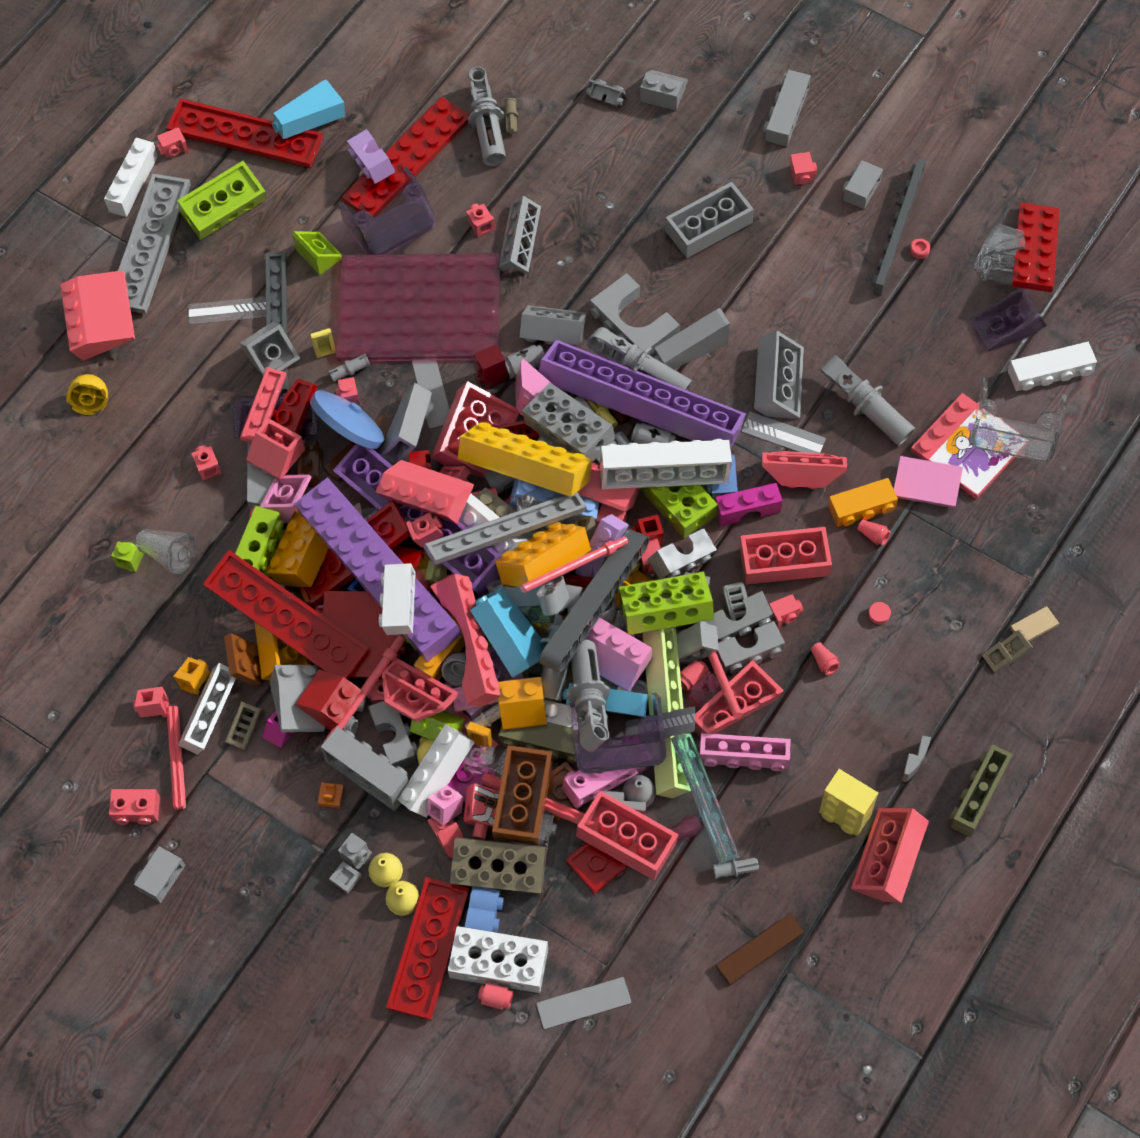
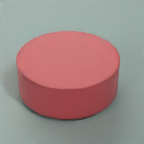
(919, 248)
(879, 613)

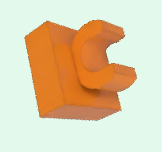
(330, 795)

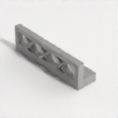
(516, 231)

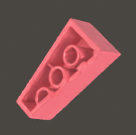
(752, 692)

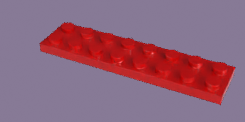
(243, 133)
(412, 151)
(285, 616)

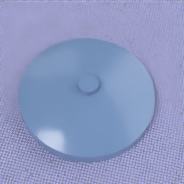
(347, 419)

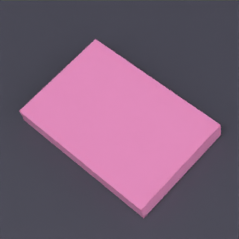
(928, 482)

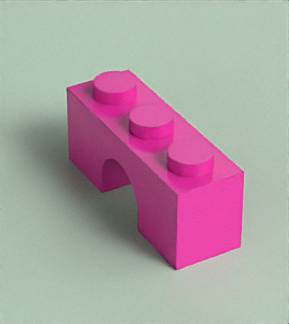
(734, 505)

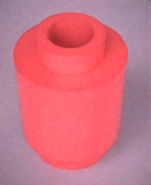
(692, 674)
(495, 996)

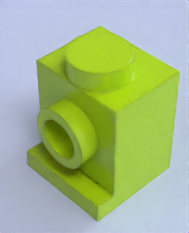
(128, 553)

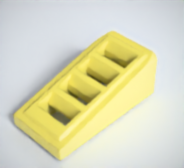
(323, 343)

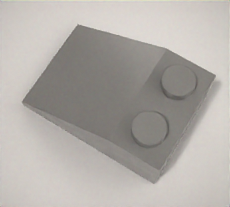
(287, 686)

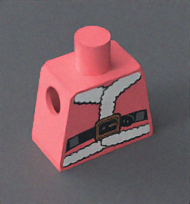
(480, 809)

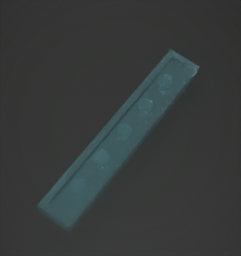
(705, 798)

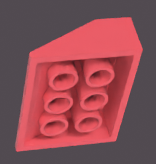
(97, 313)
(467, 410)

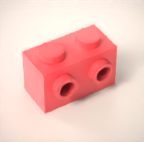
(134, 806)

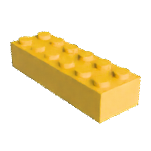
(525, 459)

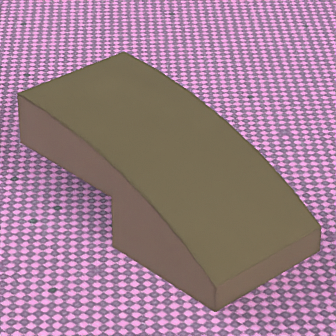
(1007, 651)

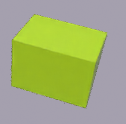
(316, 250)

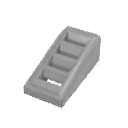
(740, 594)

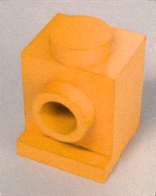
(192, 675)

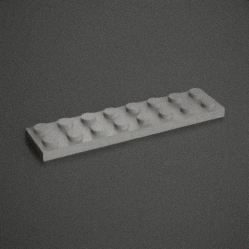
(151, 238)

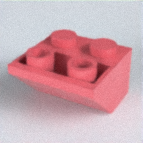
(275, 449)

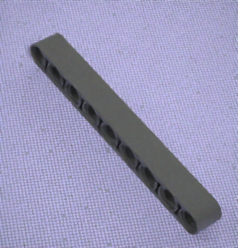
(593, 602)

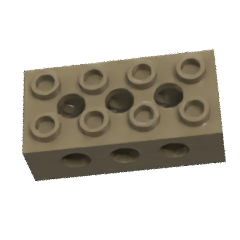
(487, 876)

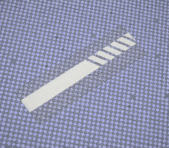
(227, 310)

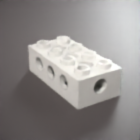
(493, 945)

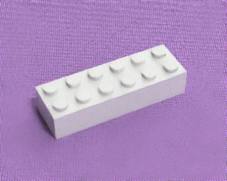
(665, 464)

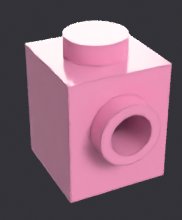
(444, 805)

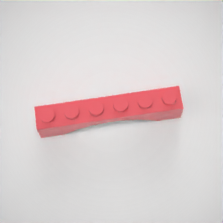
(479, 677)

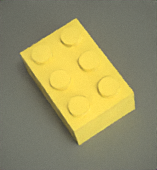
(848, 803)

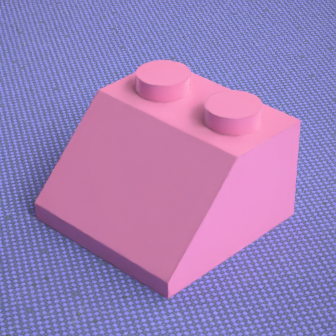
(528, 385)
(284, 494)

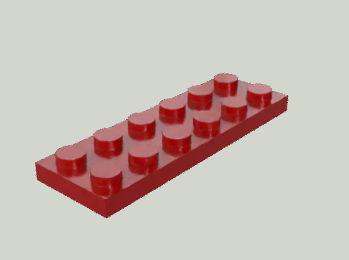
(1036, 262)
(333, 575)
(428, 949)

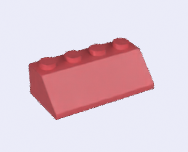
(425, 490)
(618, 498)
(890, 854)

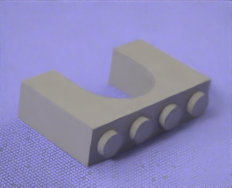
(612, 300)

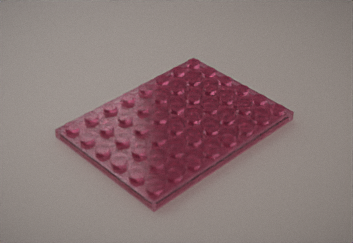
(418, 306)

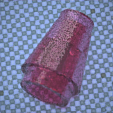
(687, 827)

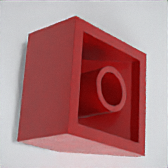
(328, 698)

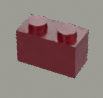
(490, 367)

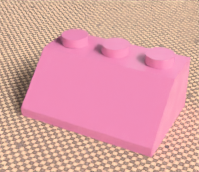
(619, 654)

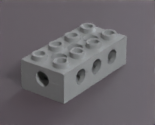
(568, 422)

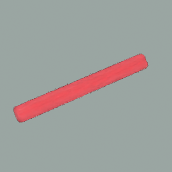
(176, 758)
(551, 806)

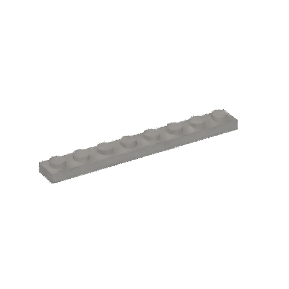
(504, 528)

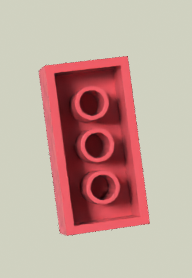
(785, 555)
(626, 835)

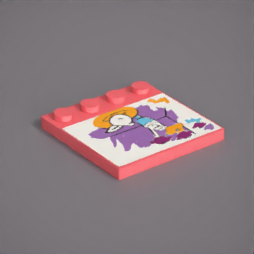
(950, 443)

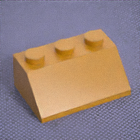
(275, 652)

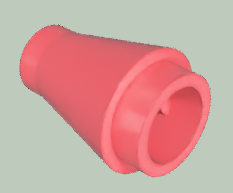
(875, 532)
(825, 659)

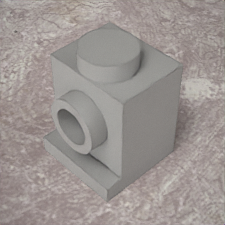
(354, 851)

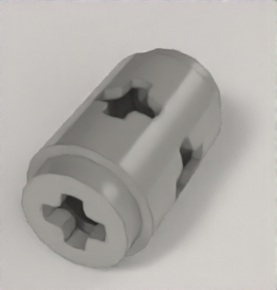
(533, 356)
(645, 434)

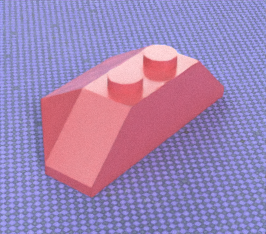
(804, 468)
(414, 691)

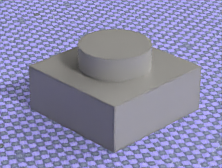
(345, 877)

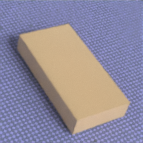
(1036, 624)

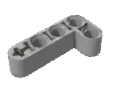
(549, 596)

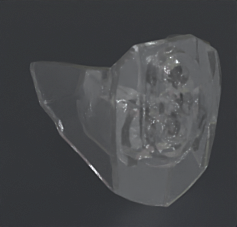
(998, 253)

